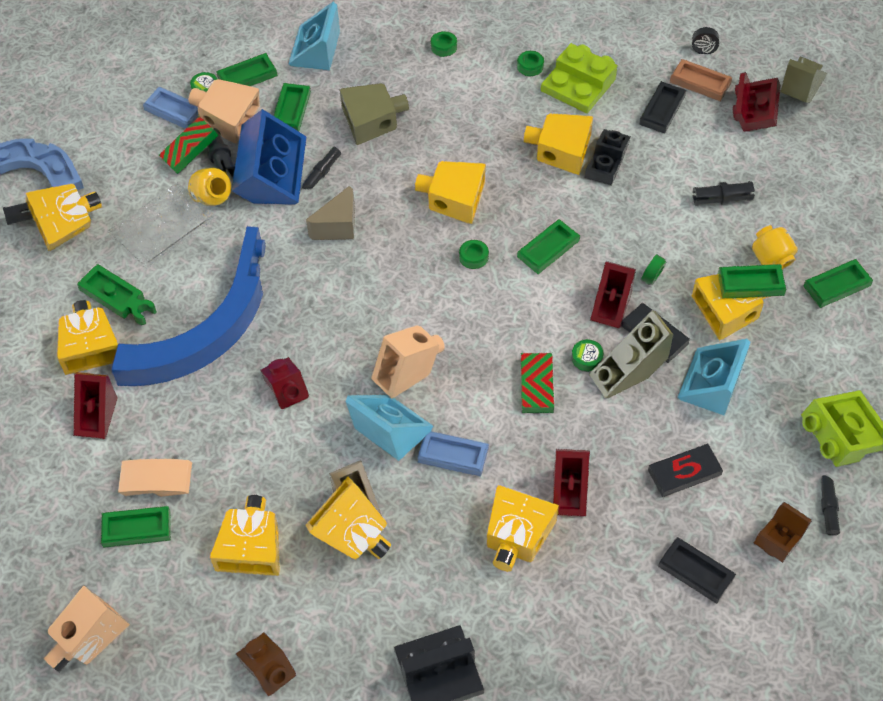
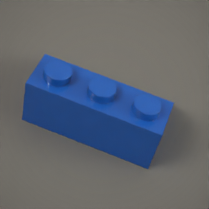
(269, 161)

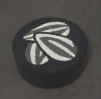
(705, 40)

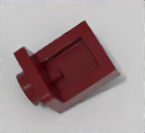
(285, 382)

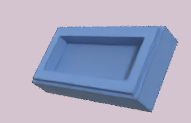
(171, 107)
(453, 453)

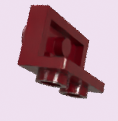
(756, 103)

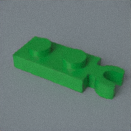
(115, 294)

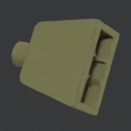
(371, 110)

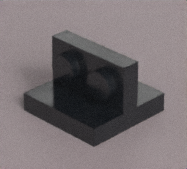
(440, 667)

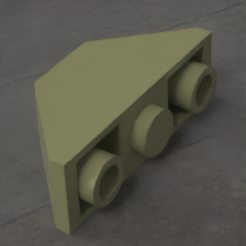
(802, 79)
(634, 357)

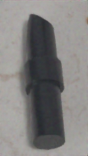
(321, 168)
(830, 506)

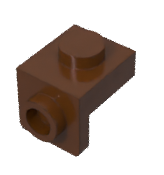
(783, 532)
(266, 663)

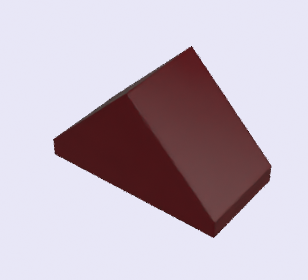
(613, 294)
(93, 405)
(571, 481)

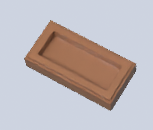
(701, 80)

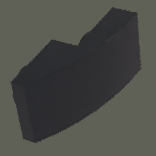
(607, 156)

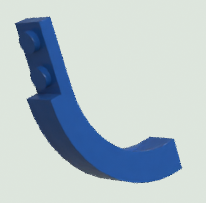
(207, 341)

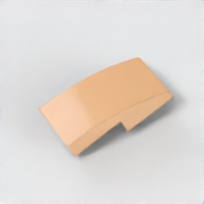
(155, 476)

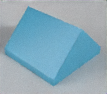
(317, 40)
(714, 375)
(387, 423)

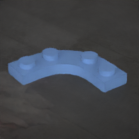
(44, 158)

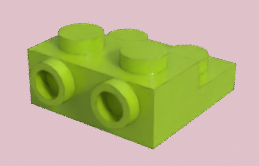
(580, 77)
(844, 427)

